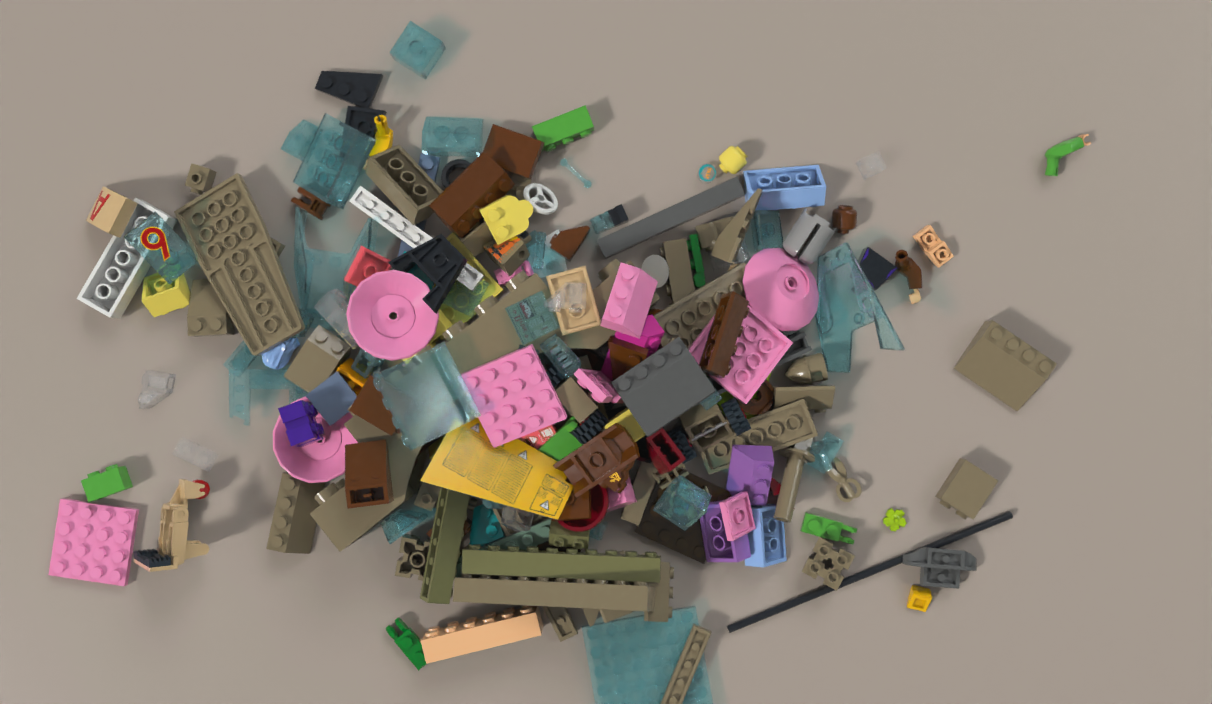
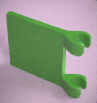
(561, 442)

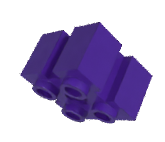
(301, 423)

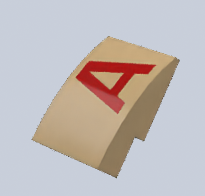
(111, 212)

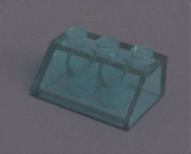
(452, 136)

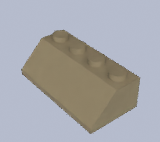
(403, 183)
(292, 524)

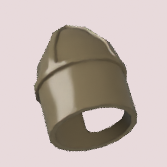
(808, 369)

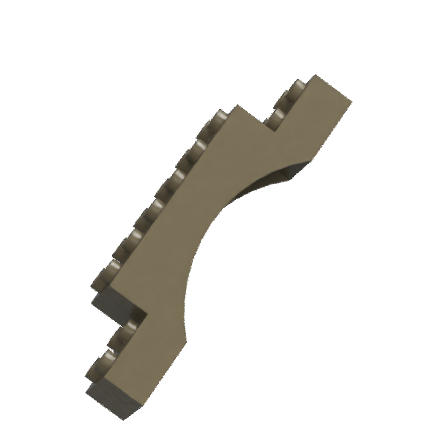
(470, 347)

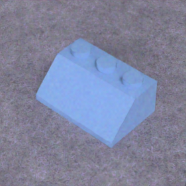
(768, 538)

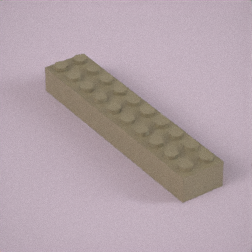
(548, 593)

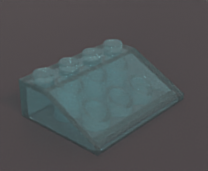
(334, 161)

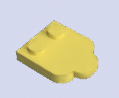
(507, 217)

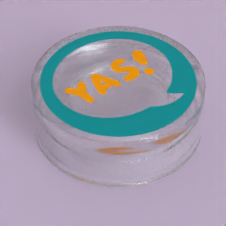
(707, 173)

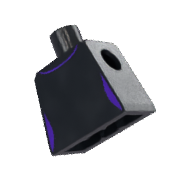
(875, 267)

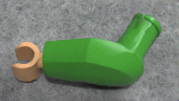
(1060, 150)

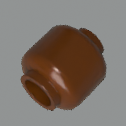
(844, 218)

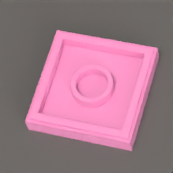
(737, 516)

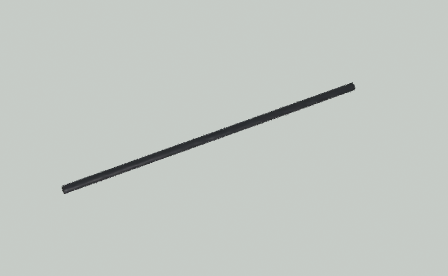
(866, 573)

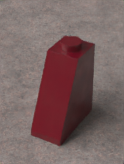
(663, 452)

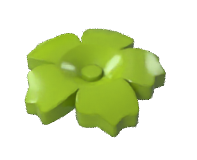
(894, 519)

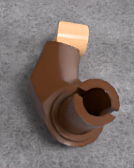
(912, 272)

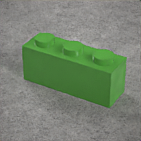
(564, 128)

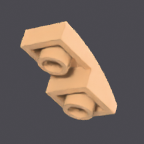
(932, 246)

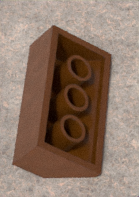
(472, 190)
(723, 335)

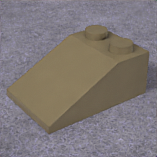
(206, 312)
(317, 359)

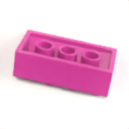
(650, 339)

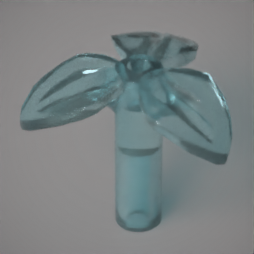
(819, 448)

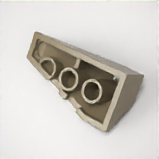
(732, 237)

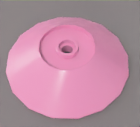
(781, 289)
(370, 311)
(317, 460)

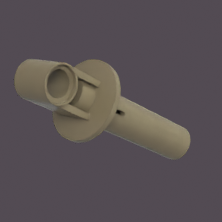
(796, 457)

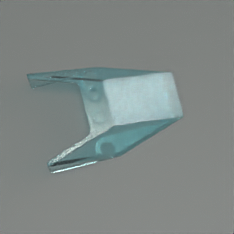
(324, 270)
(845, 306)

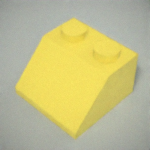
(163, 297)

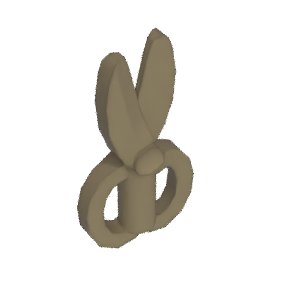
(841, 477)

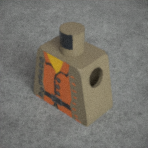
(510, 253)

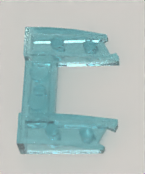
(243, 380)

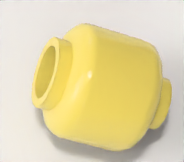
(732, 160)

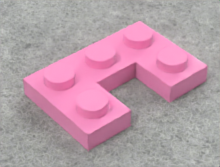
(599, 385)

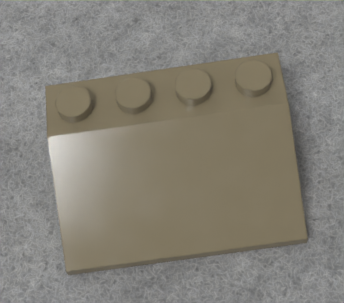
(1004, 365)

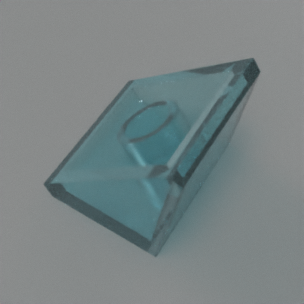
(766, 230)

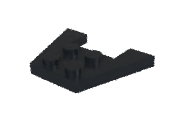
(439, 262)

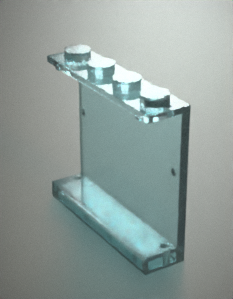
(426, 396)

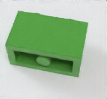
(104, 484)

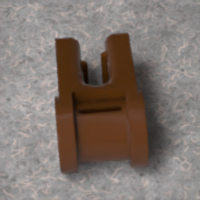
(316, 208)

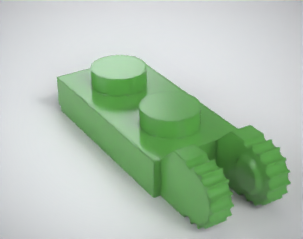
(826, 528)

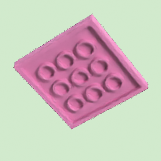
(756, 355)
(514, 396)
(93, 542)

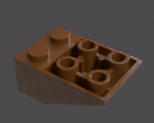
(367, 474)

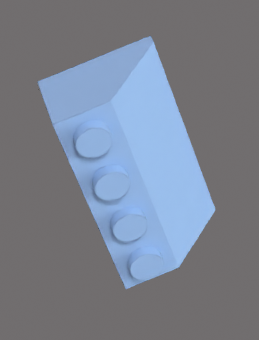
(786, 187)

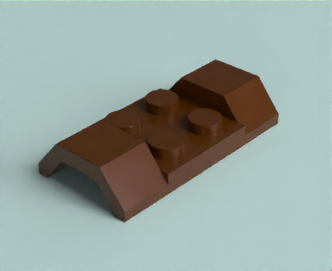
(598, 458)

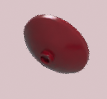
(599, 508)

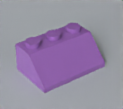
(751, 471)
(715, 540)

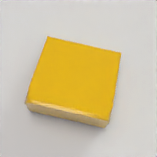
(919, 598)

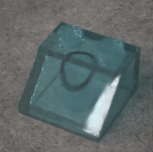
(683, 502)

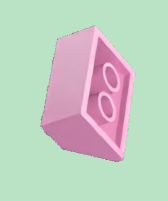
(629, 301)

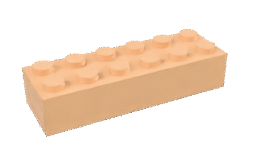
(481, 633)

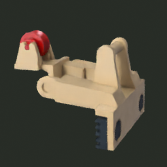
(174, 523)

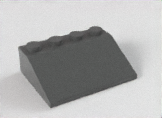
(663, 386)

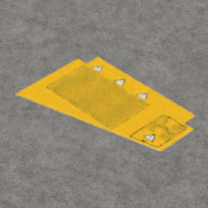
(504, 474)

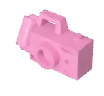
(503, 278)

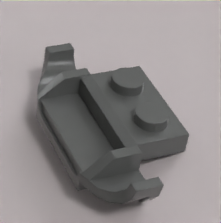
(940, 566)

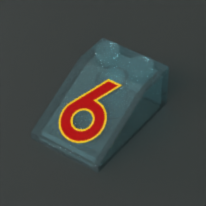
(161, 247)

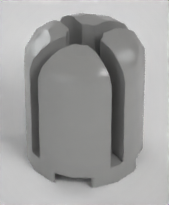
(800, 233)

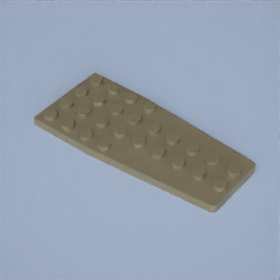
(241, 264)

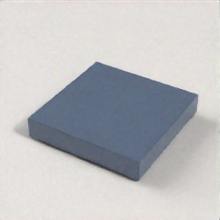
(332, 398)

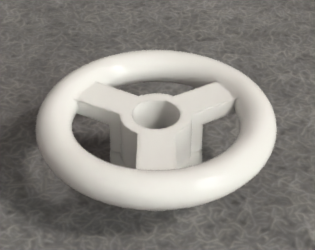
(539, 200)

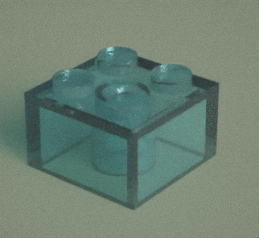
(417, 50)

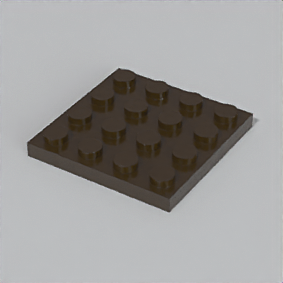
(661, 530)

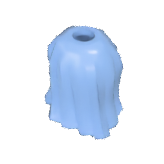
(281, 354)

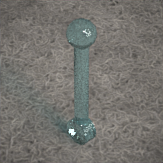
(587, 183)

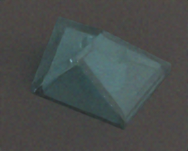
(400, 523)

